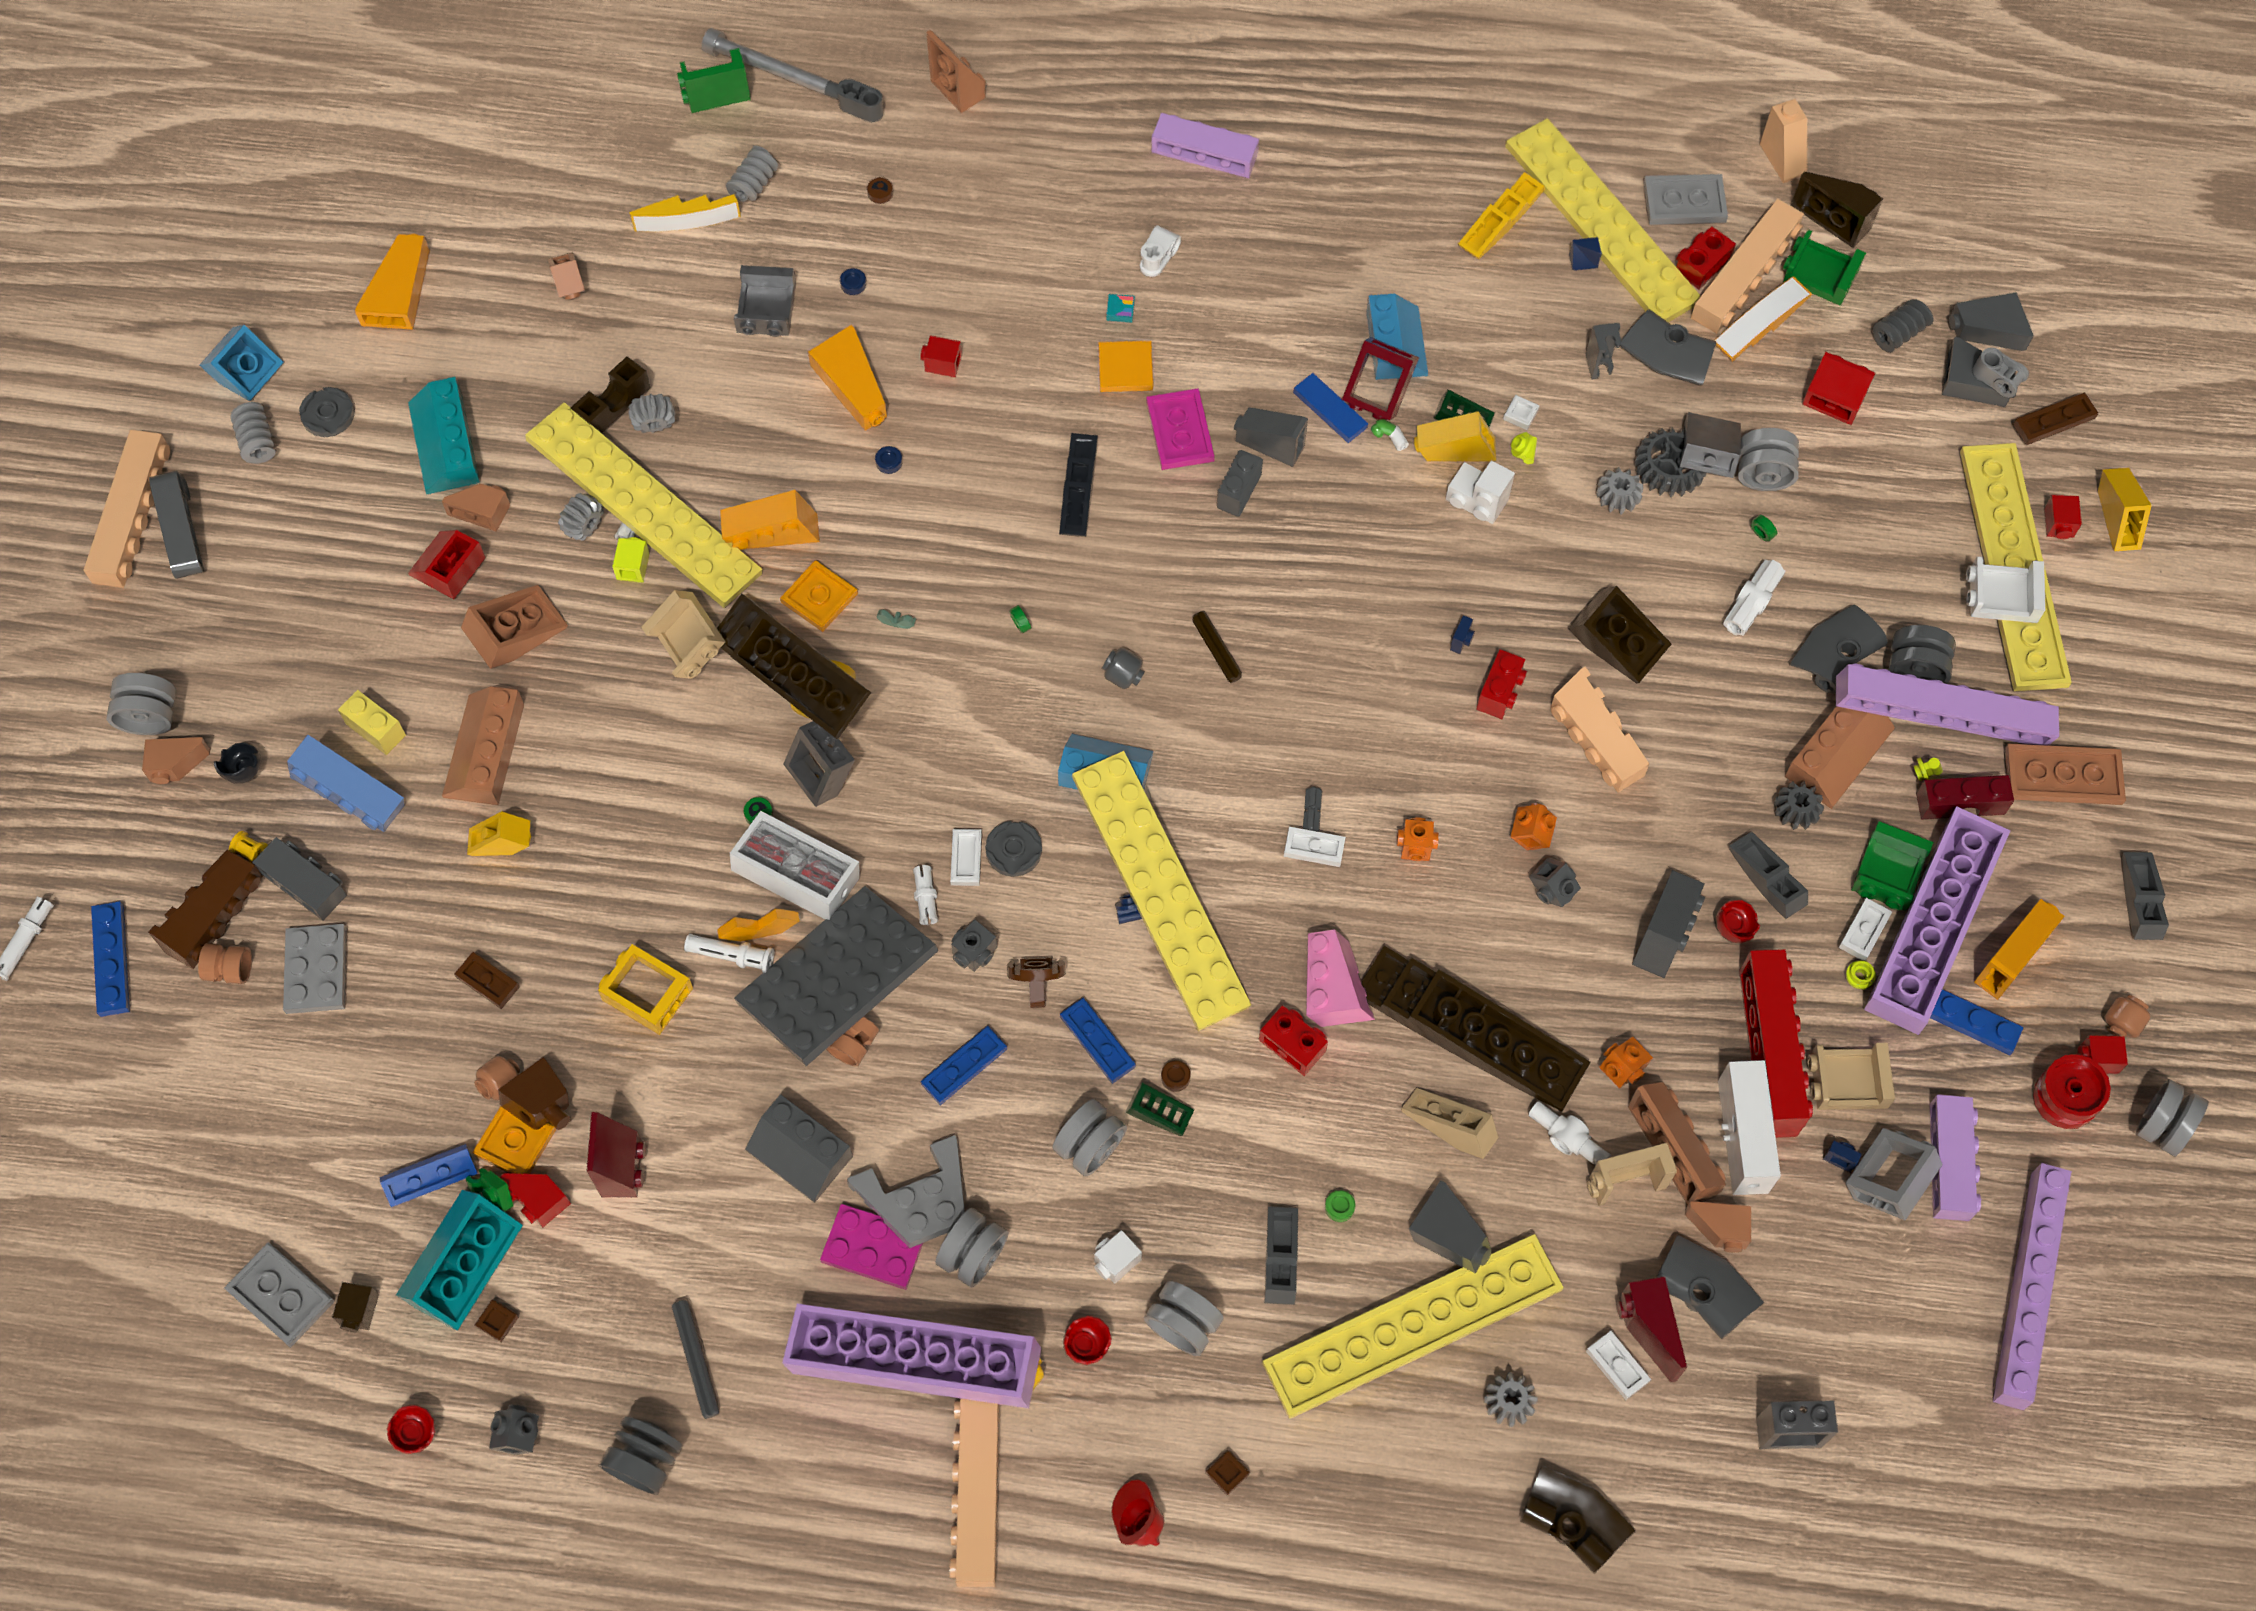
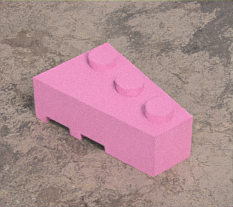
(1333, 982)

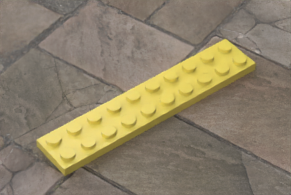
(1598, 213)
(644, 505)
(2011, 540)
(1161, 891)
(1411, 1326)

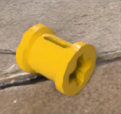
(246, 846)

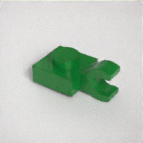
(492, 1189)

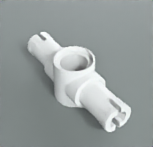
(1568, 1134)

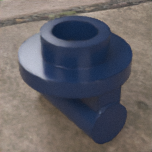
(1127, 910)

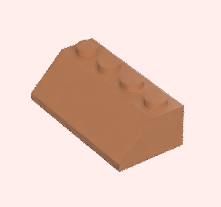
(484, 746)
(1839, 752)
(1662, 1123)

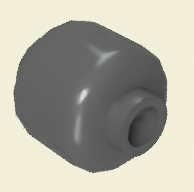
(1123, 668)

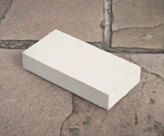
(966, 857)

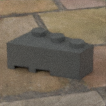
(1669, 924)

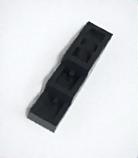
(1078, 485)

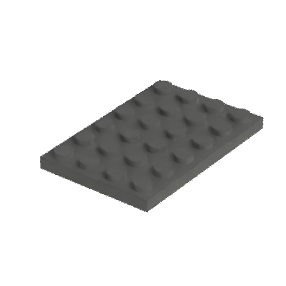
(836, 975)

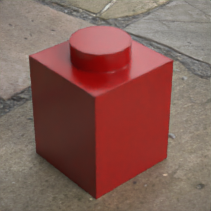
(942, 356)
(2062, 516)
(2106, 1051)

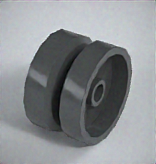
(1923, 653)

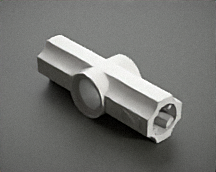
(1754, 597)

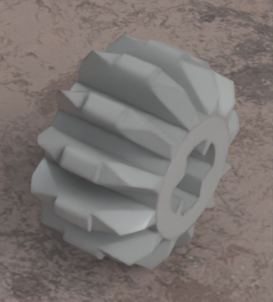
(651, 413)
(1619, 490)
(580, 516)
(1509, 1410)

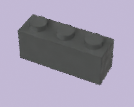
(300, 878)

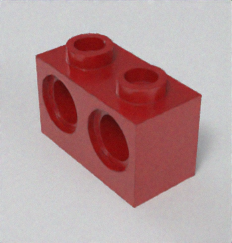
(1709, 253)

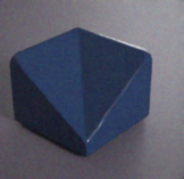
(1585, 253)

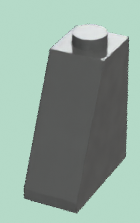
(1993, 322)
(1959, 376)
(1272, 434)
(1450, 1230)

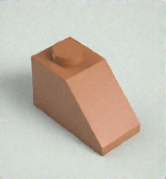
(566, 275)
(478, 505)
(172, 758)
(1722, 1224)

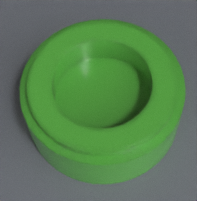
(1340, 1206)

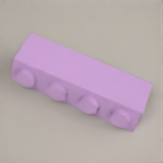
(1205, 145)
(1953, 1137)

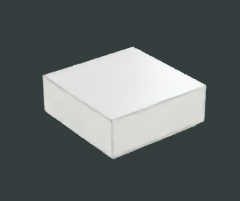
(1521, 412)

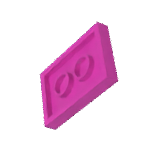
(1180, 429)
(869, 1248)

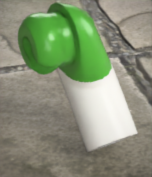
(1393, 431)

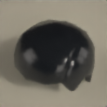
(238, 763)

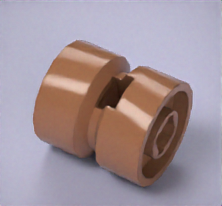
(219, 963)
(851, 1045)

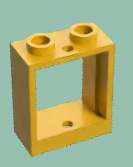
(668, 1004)

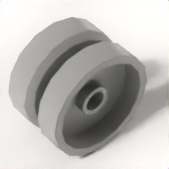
(1769, 459)
(141, 704)
(2173, 1117)
(1089, 1137)
(971, 1247)
(1183, 1318)

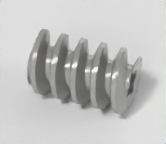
(752, 174)
(252, 433)

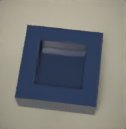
(1463, 635)
(1842, 1155)

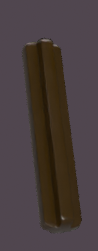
(1217, 647)

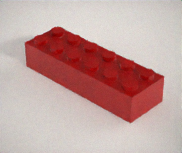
(1774, 1036)

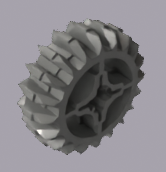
(1665, 470)

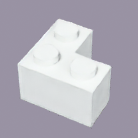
(1481, 492)

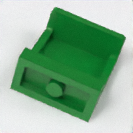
(714, 85)
(1823, 269)
(1891, 866)

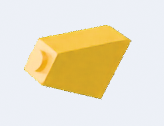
(1456, 440)
(2124, 508)

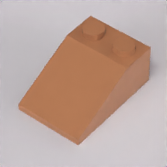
(953, 74)
(512, 625)

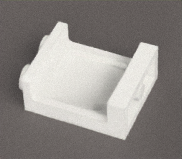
(2006, 591)

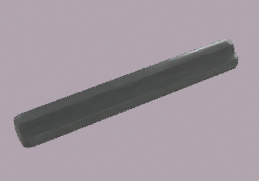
(695, 1359)

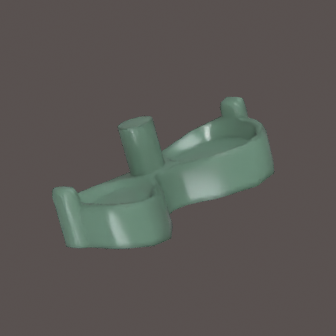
(901, 622)

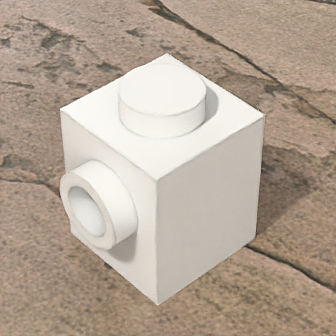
(1116, 1257)

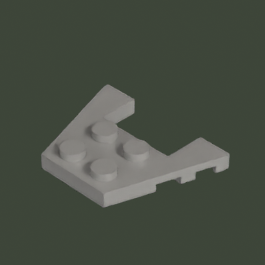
(921, 1208)

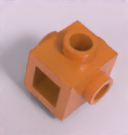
(1533, 827)
(1417, 839)
(1625, 1062)

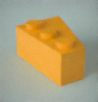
(770, 522)

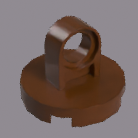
(1036, 971)

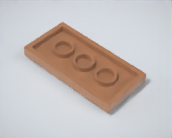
(2066, 774)

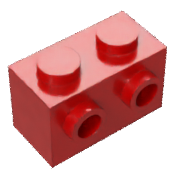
(1501, 683)
(1294, 1040)

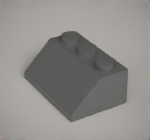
(798, 1148)

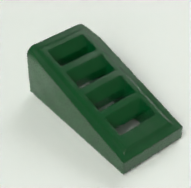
(1459, 402)
(1145, 1114)

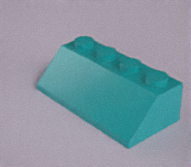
(443, 437)
(459, 1259)

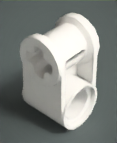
(1158, 251)

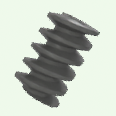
(1902, 325)

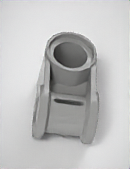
(1998, 371)

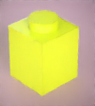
(631, 559)

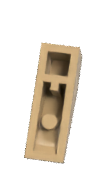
(1454, 1122)

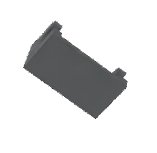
(1601, 347)

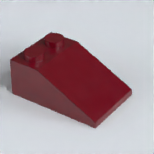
(614, 1158)
(1652, 1322)

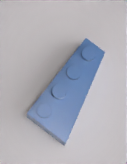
(344, 784)

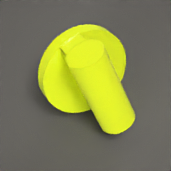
(1524, 447)
(1924, 770)

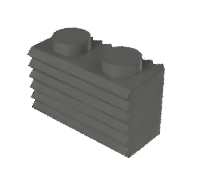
(1239, 483)

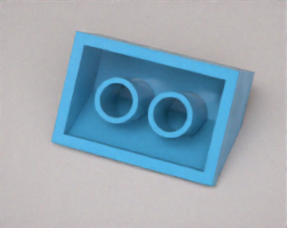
(1399, 325)
(1086, 751)

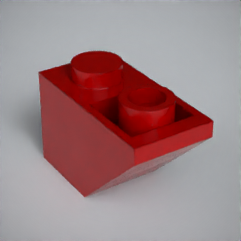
(538, 1195)

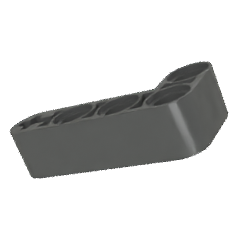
(170, 499)

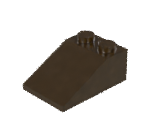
(1837, 206)
(1620, 634)

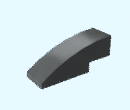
(1770, 875)
(2144, 896)
(1281, 1255)

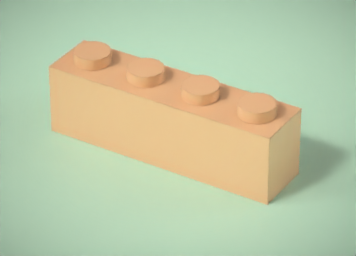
(1598, 732)

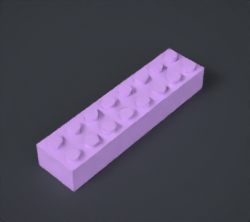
(1937, 921)
(912, 1355)

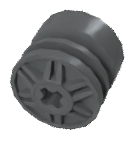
(642, 1452)

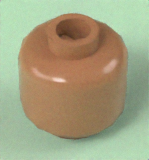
(2127, 1017)
(495, 1075)

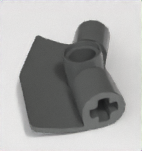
(1653, 344)
(1846, 632)
(1727, 1293)

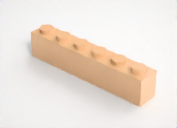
(1748, 266)
(126, 509)
(976, 1494)

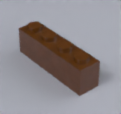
(207, 908)

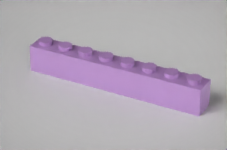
(1947, 705)
(2032, 1287)

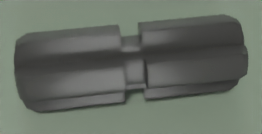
(1313, 803)

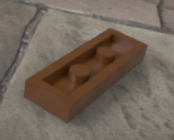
(2055, 418)

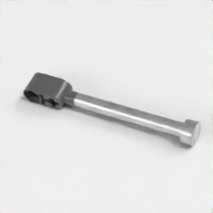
(852, 95)

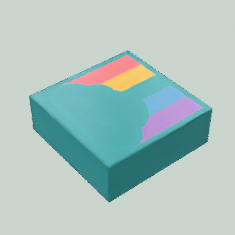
(1120, 308)

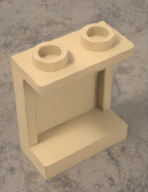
(685, 633)
(1851, 1078)
(1649, 1161)

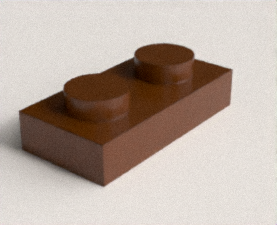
(486, 980)

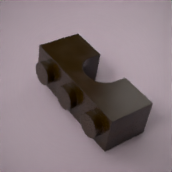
(626, 383)

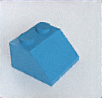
(241, 362)

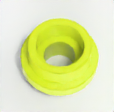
(1864, 968)

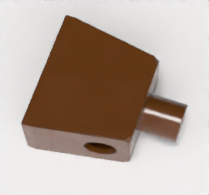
(536, 1097)

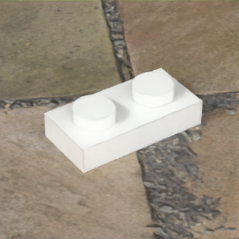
(1314, 846)
(1865, 929)
(1618, 1365)

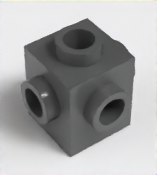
(1555, 882)
(973, 946)
(514, 1430)

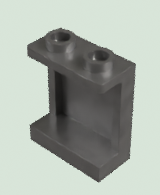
(765, 300)
(1711, 445)

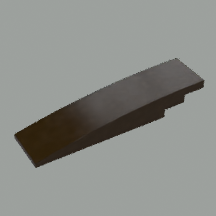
(791, 666)
(1473, 1028)

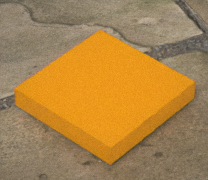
(1125, 366)
(819, 595)
(512, 1143)

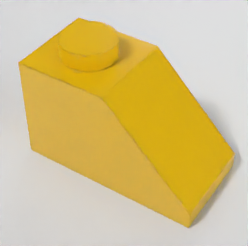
(499, 835)

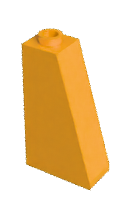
(396, 286)
(848, 375)
(2019, 948)

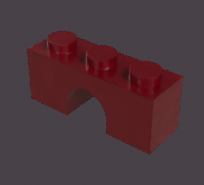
(1986, 794)

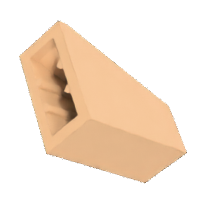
(1786, 140)

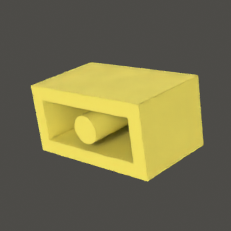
(372, 722)

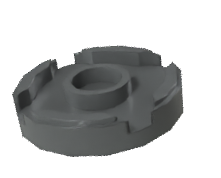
(326, 412)
(1013, 848)

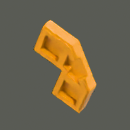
(748, 929)

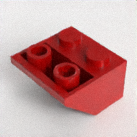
(1838, 388)
(448, 562)

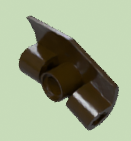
(1598, 1524)

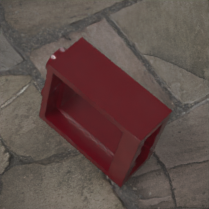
(1390, 354)

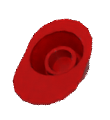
(1136, 1515)

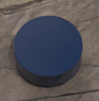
(853, 281)
(888, 460)

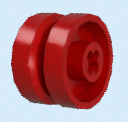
(2072, 1091)

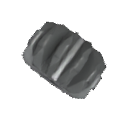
(1803, 815)

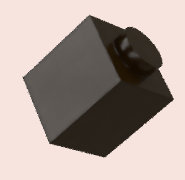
(355, 1307)

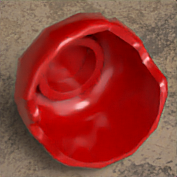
(1737, 921)
(1087, 1340)
(411, 1429)

